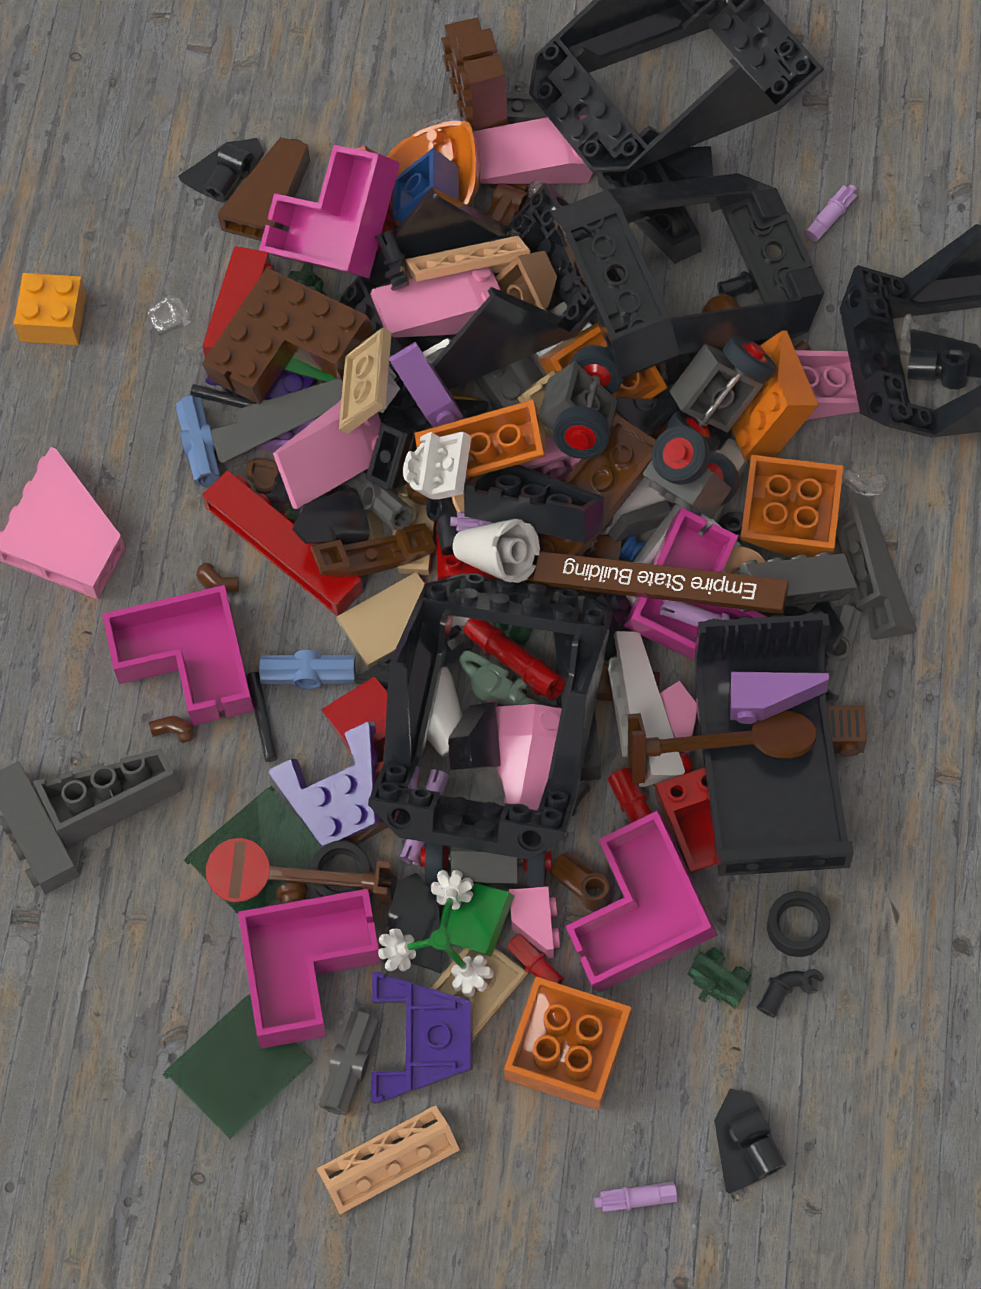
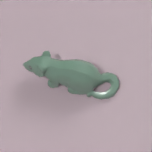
(492, 683)

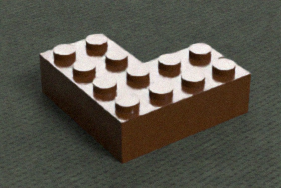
(475, 74)
(280, 323)

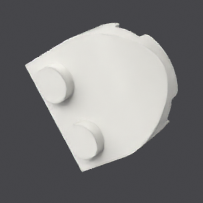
(438, 465)

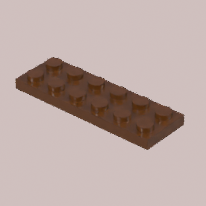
(610, 475)

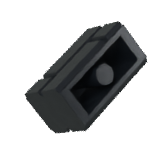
(390, 451)

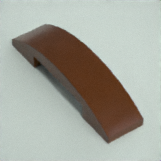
(374, 555)

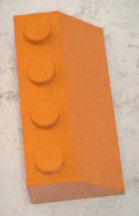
(499, 437)

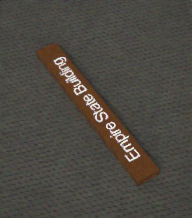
(662, 582)

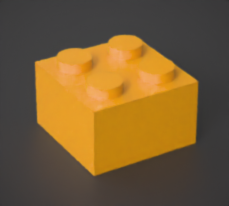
(50, 309)

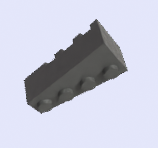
(106, 794)

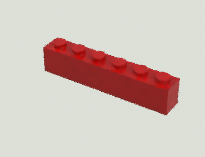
(272, 536)

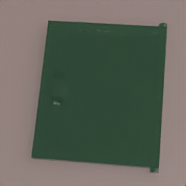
(271, 827)
(232, 1074)

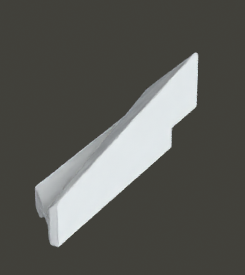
(637, 692)

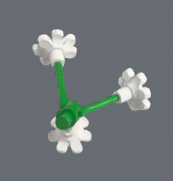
(401, 948)

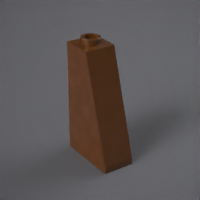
(276, 173)

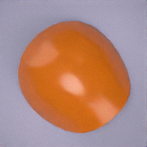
(452, 140)

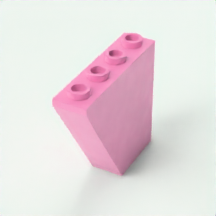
(61, 531)

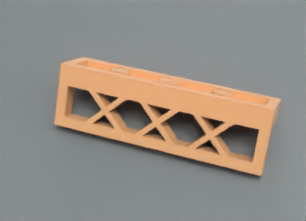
(495, 254)
(390, 1161)

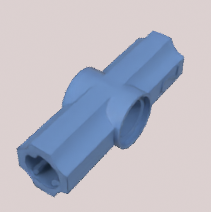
(197, 441)
(307, 669)

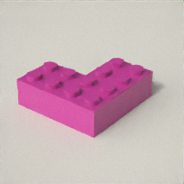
(343, 224)
(689, 550)
(185, 635)
(658, 910)
(290, 947)

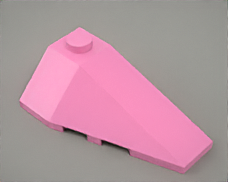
(526, 750)

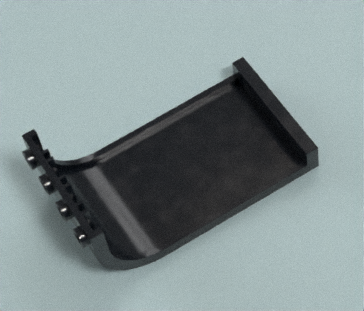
(763, 807)

